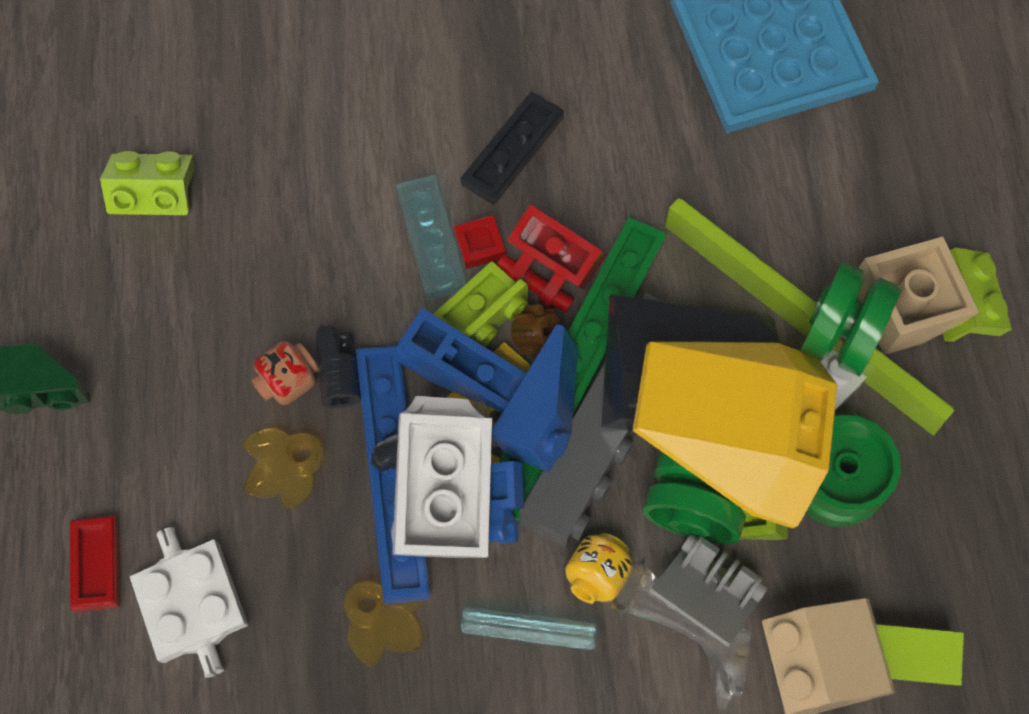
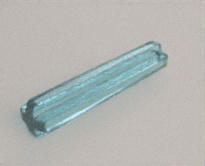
(529, 628)

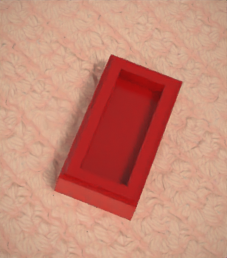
(94, 564)

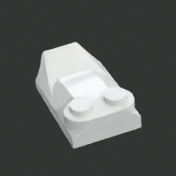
(442, 480)

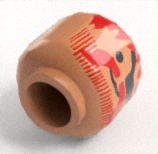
(284, 372)

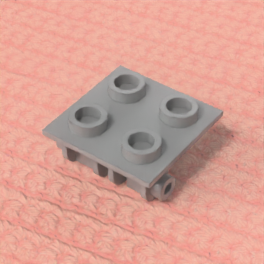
(708, 591)

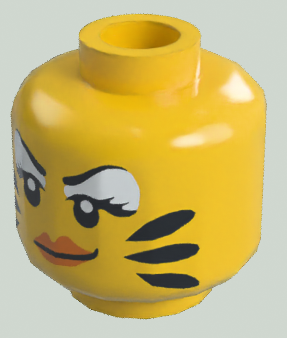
(599, 568)

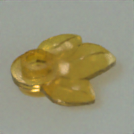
(276, 465)
(384, 627)

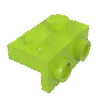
(147, 183)
(981, 280)
(485, 304)

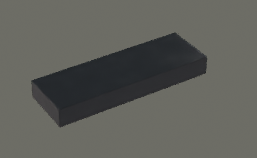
(512, 148)

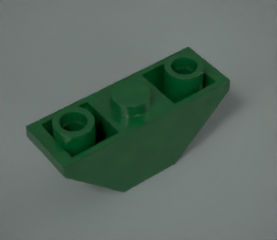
(36, 380)

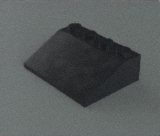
(641, 321)

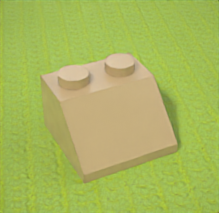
(930, 296)
(827, 656)

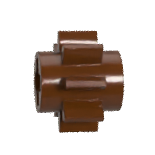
(533, 328)

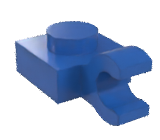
(505, 495)

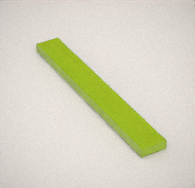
(797, 308)

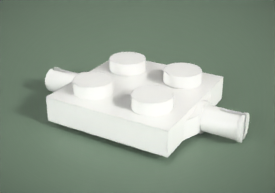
(188, 602)

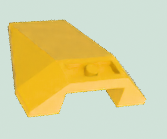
(741, 420)

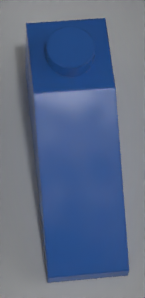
(457, 362)
(540, 413)

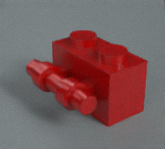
(558, 249)

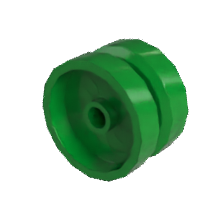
(855, 320)
(860, 473)
(691, 506)

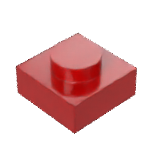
(479, 242)

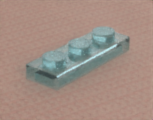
(431, 237)

